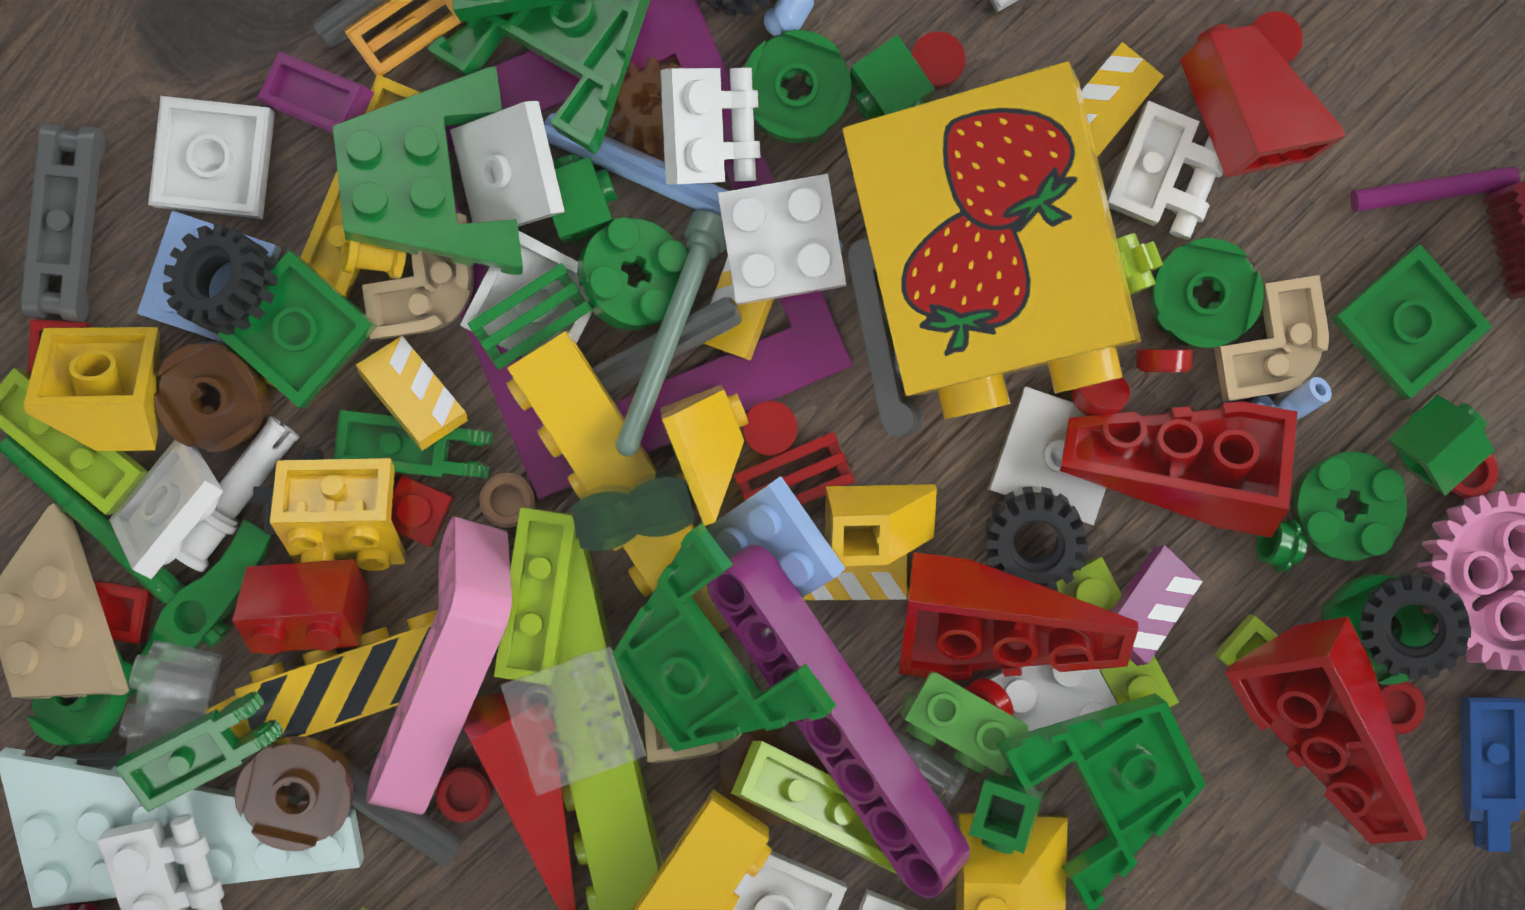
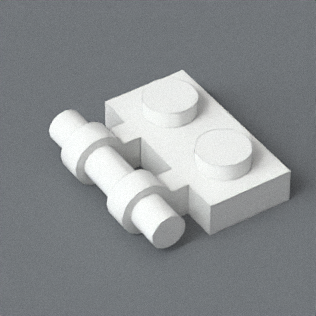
(695, 126)
(1152, 165)
(144, 867)

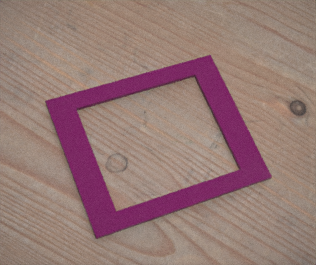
(779, 363)

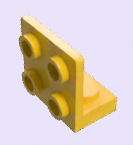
(337, 511)

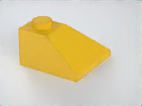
(98, 386)
(707, 444)
(1018, 879)

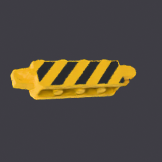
(336, 685)

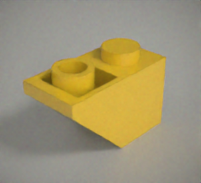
(878, 521)

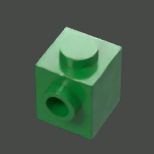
(889, 81)
(584, 198)
(1442, 443)
(1006, 814)

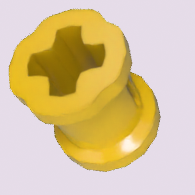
(372, 258)

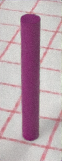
(1433, 189)

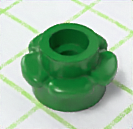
(1284, 547)

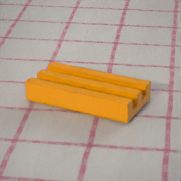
(410, 47)

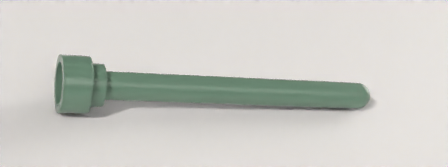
(704, 241)

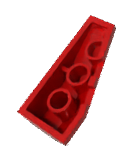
(1209, 464)
(984, 619)
(1329, 711)
(536, 818)

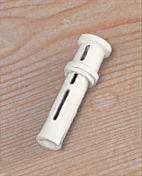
(237, 489)

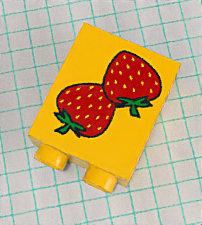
(993, 240)

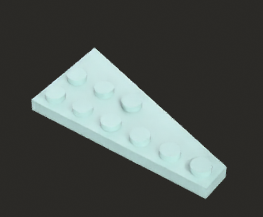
(67, 806)

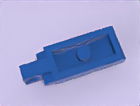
(1492, 767)

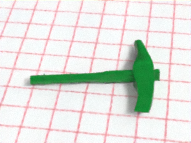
(191, 612)

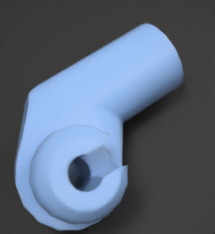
(787, 16)
(1302, 399)

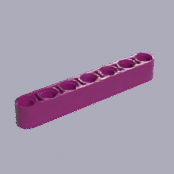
(854, 736)

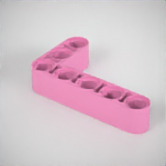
(450, 667)

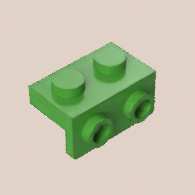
(960, 720)

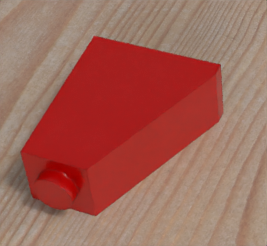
(1255, 102)

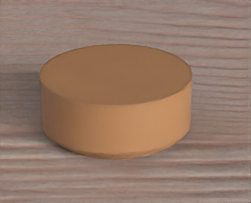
(504, 496)

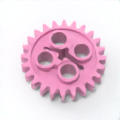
(1479, 539)

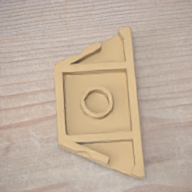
(53, 619)

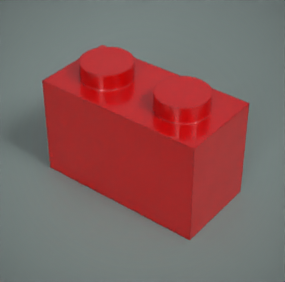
(302, 606)

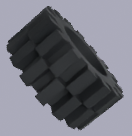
(199, 264)
(1040, 507)
(1415, 660)

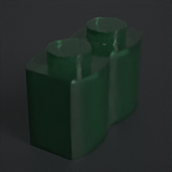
(617, 513)

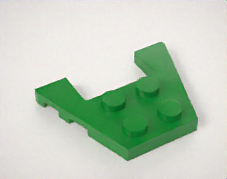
(579, 36)
(400, 180)
(689, 674)
(1132, 770)

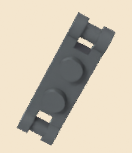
(62, 221)
(895, 409)

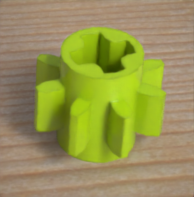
(1138, 262)

